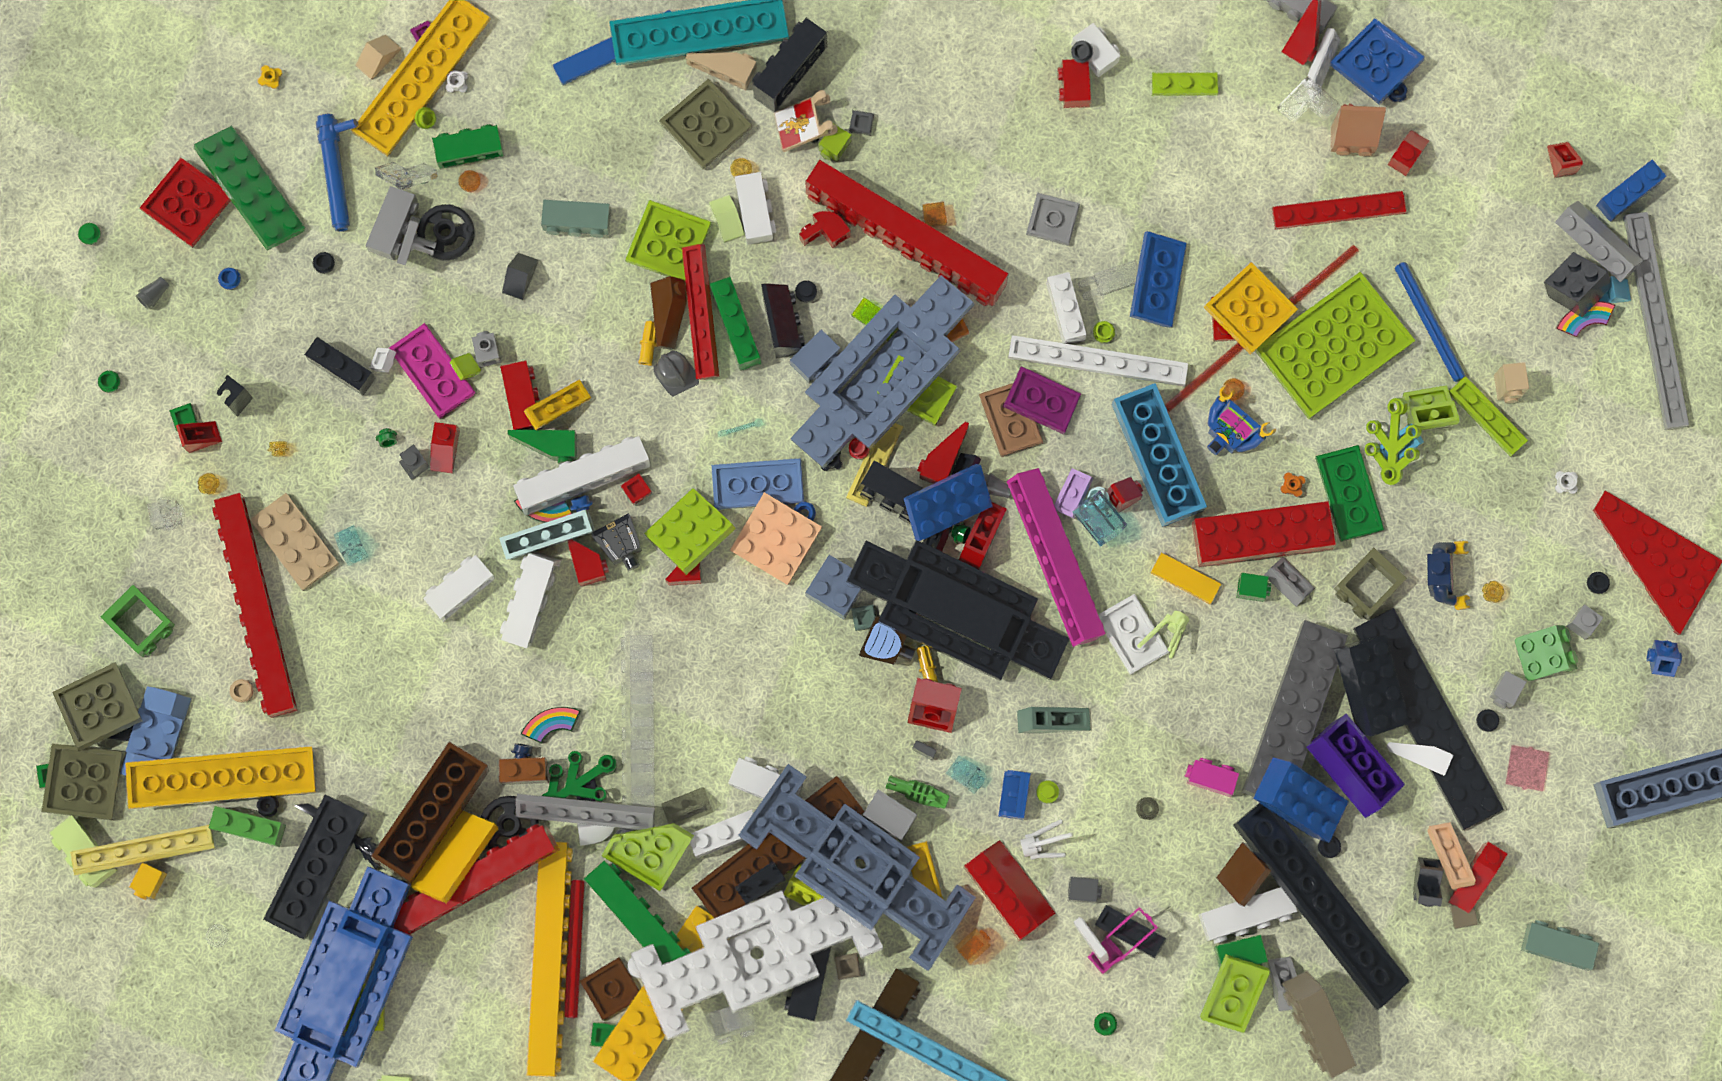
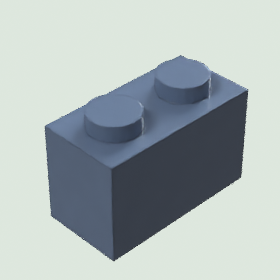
(815, 356)

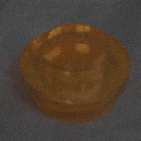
(469, 181)
(1238, 387)

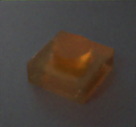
(934, 214)

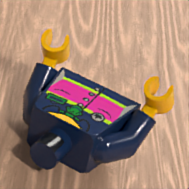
(1441, 573)

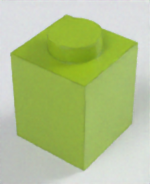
(834, 145)

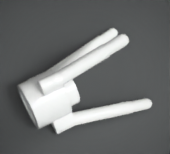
(1032, 845)

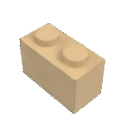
(1511, 382)

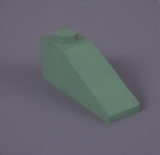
(1053, 719)

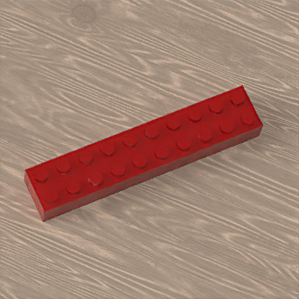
(905, 233)

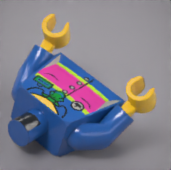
(1233, 427)

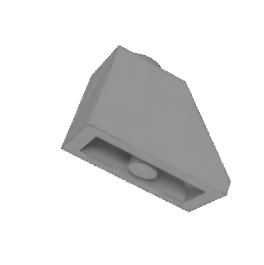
(1280, 972)

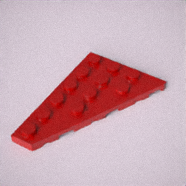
(1664, 561)

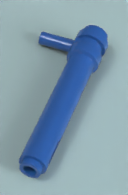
(329, 139)

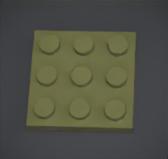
(705, 124)
(97, 706)
(81, 782)

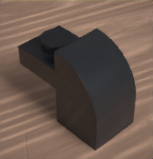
(1427, 882)

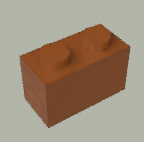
(523, 771)

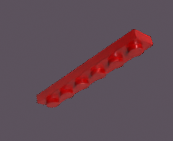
(1338, 210)
(700, 311)

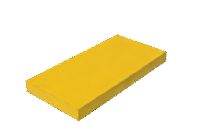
(454, 856)

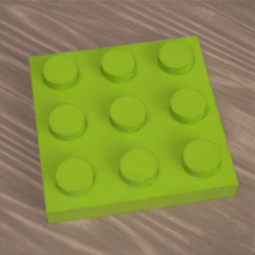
(661, 238)
(689, 531)

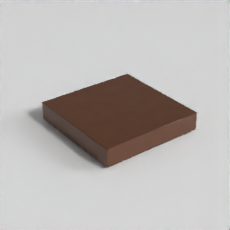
(1243, 874)
(610, 988)

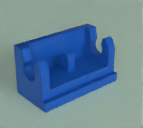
(1014, 794)

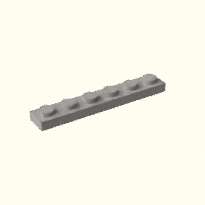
(584, 812)

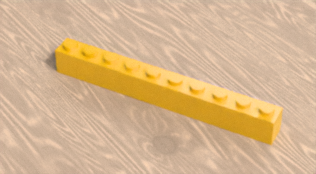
(548, 963)

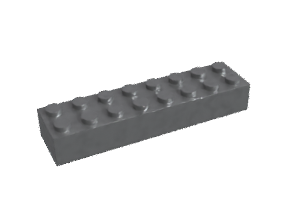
(1297, 701)

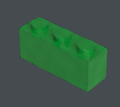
(468, 146)

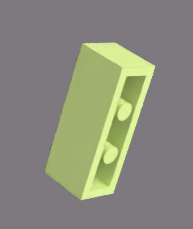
(73, 836)

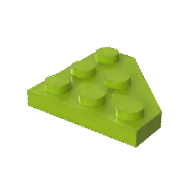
(649, 852)

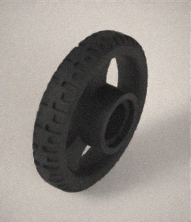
(465, 230)
(509, 806)

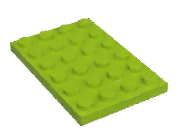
(1334, 345)

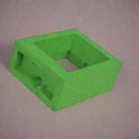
(122, 605)

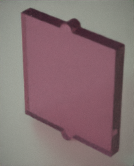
(1527, 768)

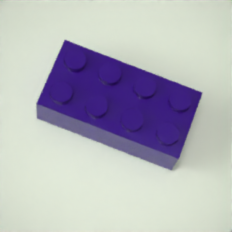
(1355, 766)

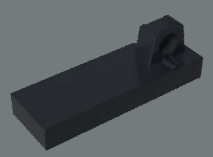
(1130, 932)

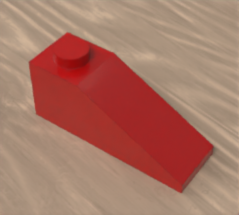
(1305, 36)
(942, 458)
(982, 535)
(1484, 868)

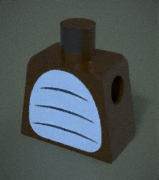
(885, 644)

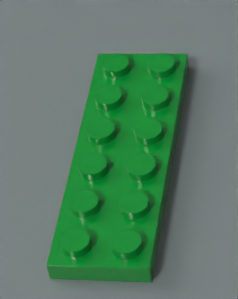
(249, 188)

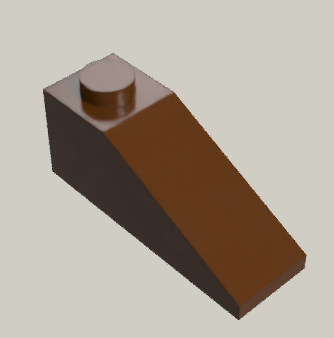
(668, 309)

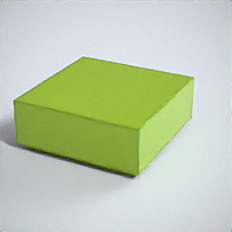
(465, 366)

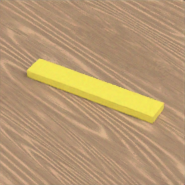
(141, 850)

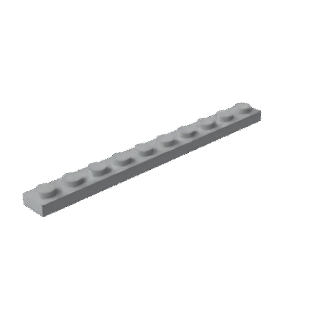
(1656, 322)

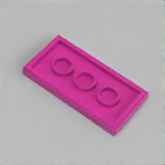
(431, 371)

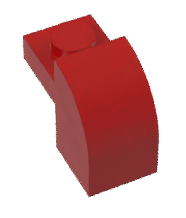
(828, 225)

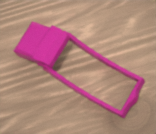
(1112, 950)

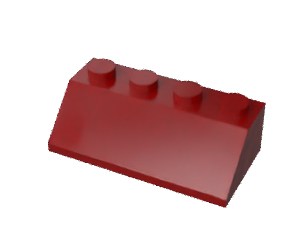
(1009, 890)

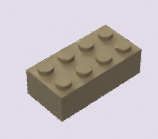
(1318, 1025)

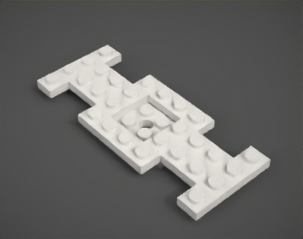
(729, 967)

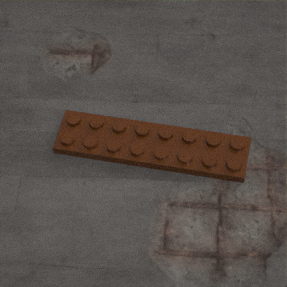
(718, 888)

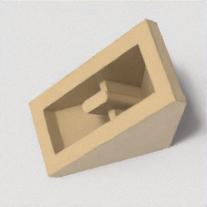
(377, 55)

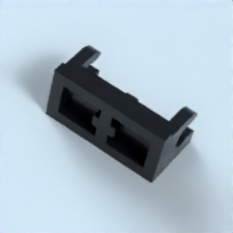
(238, 397)
(760, 883)

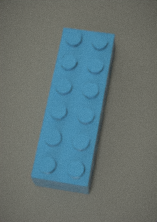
(1158, 455)

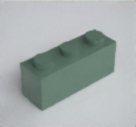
(576, 218)
(1560, 945)

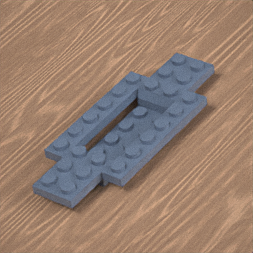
(859, 408)

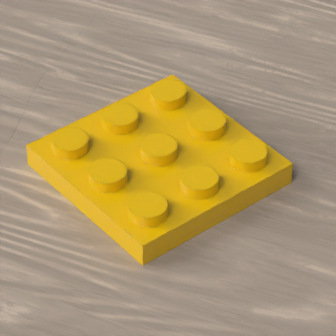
(1250, 308)

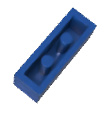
(1631, 190)

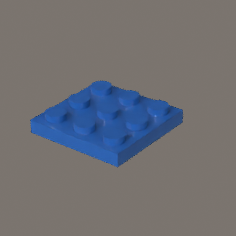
(1377, 61)

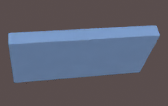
(744, 483)

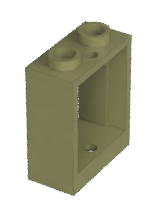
(1384, 567)

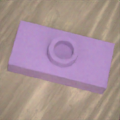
(1072, 492)

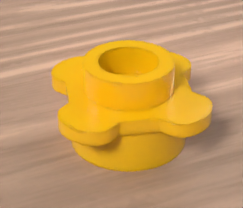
(272, 82)

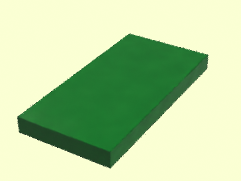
(1349, 493)

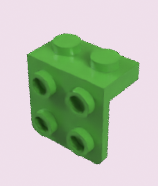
(1546, 652)

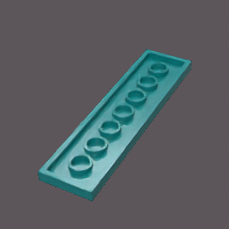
(698, 30)

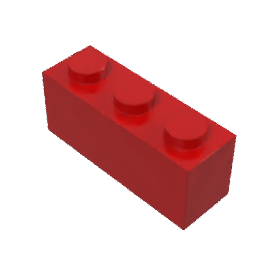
(519, 392)

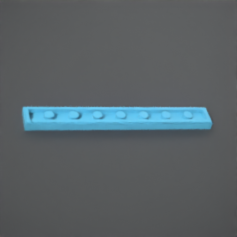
(917, 1045)

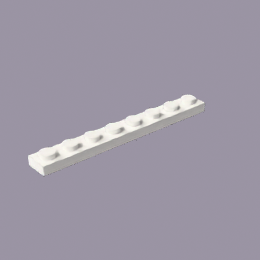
(1098, 360)

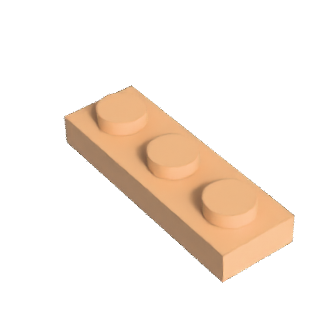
(1451, 855)

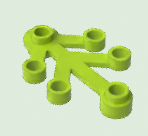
(1392, 443)

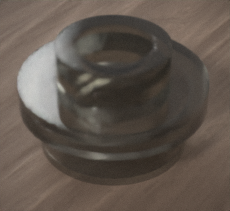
(1147, 801)

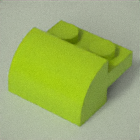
(1431, 408)

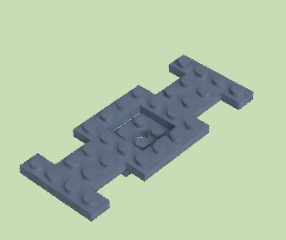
(883, 880)

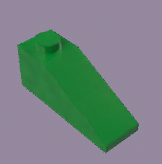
(553, 444)

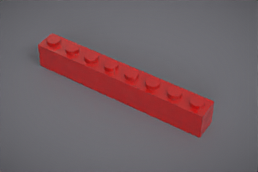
(482, 876)

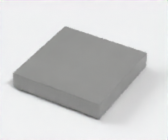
(1052, 219)

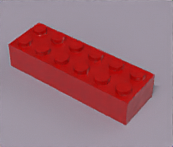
(1263, 534)

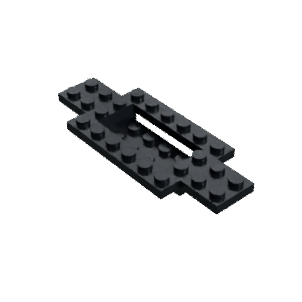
(961, 601)

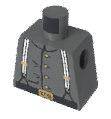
(619, 541)

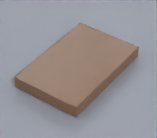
(1010, 430)

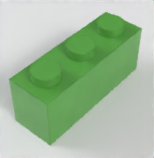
(247, 826)

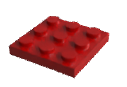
(186, 202)

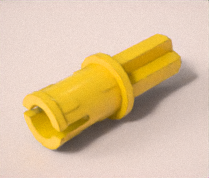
(648, 344)
(926, 663)

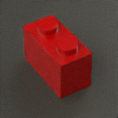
(1075, 84)

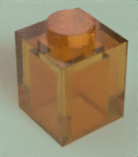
(973, 945)

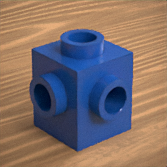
(1664, 658)

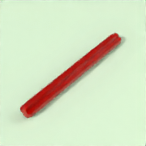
(574, 948)

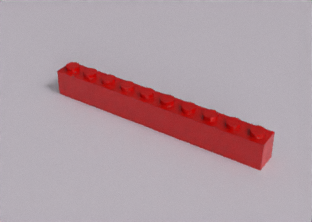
(255, 605)

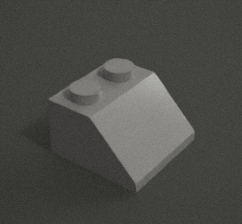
(889, 815)

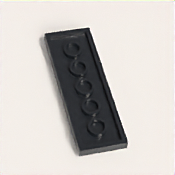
(315, 867)

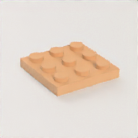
(776, 538)

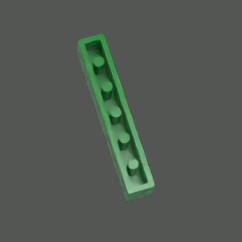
(634, 912)

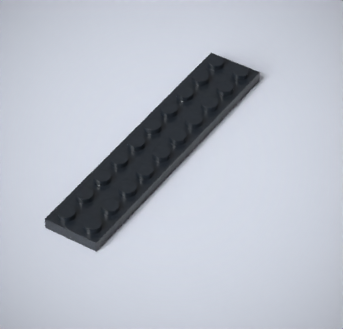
(1433, 725)
(1322, 905)

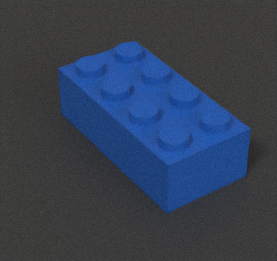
(1300, 799)

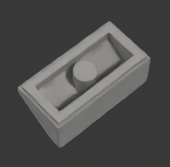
(1289, 581)

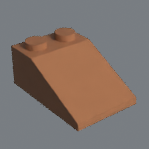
(1357, 130)

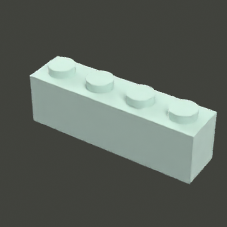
(547, 534)

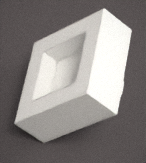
(383, 360)

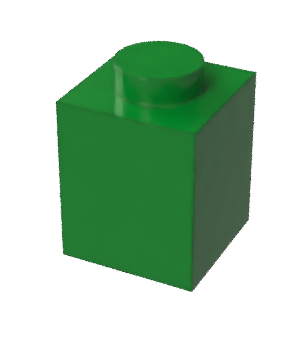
(1253, 587)

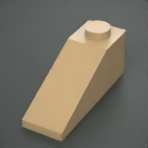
(729, 67)

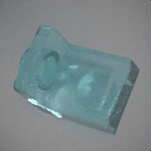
(350, 545)
(966, 774)

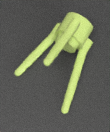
(1176, 624)

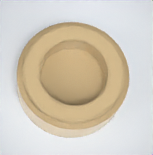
(241, 690)

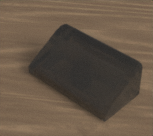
(687, 807)

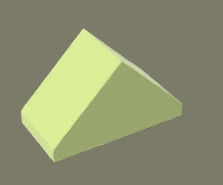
(727, 218)

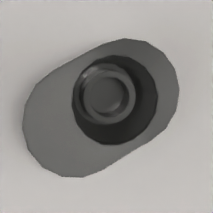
(675, 373)

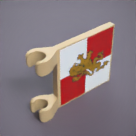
(801, 123)

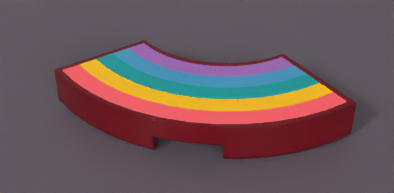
(1574, 324)

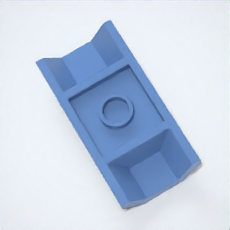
(160, 728)

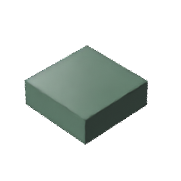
(863, 617)

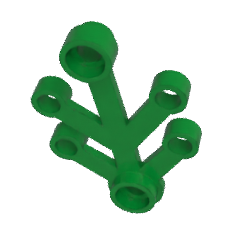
(575, 785)

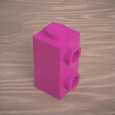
(1211, 777)

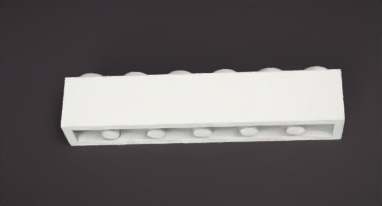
(581, 475)

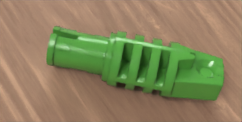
(919, 792)

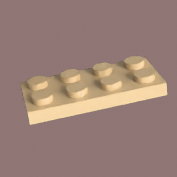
(294, 541)

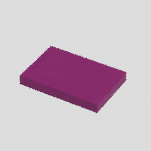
(1042, 400)

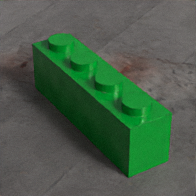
(735, 323)

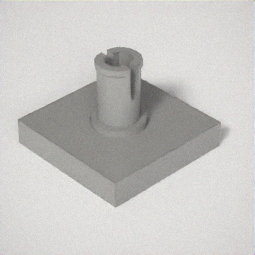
(412, 242)

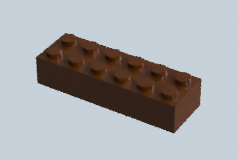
(430, 812)

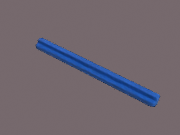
(1430, 322)

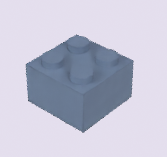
(831, 589)

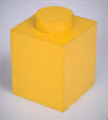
(147, 881)

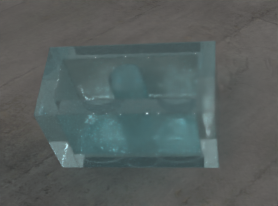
(1099, 518)

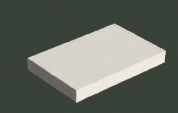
(1125, 628)

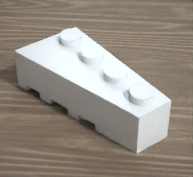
(529, 598)

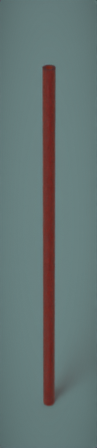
(1231, 353)

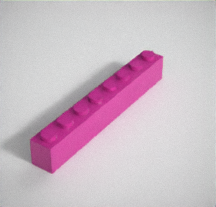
(1056, 557)

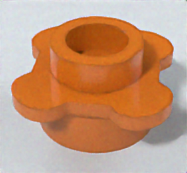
(1287, 488)

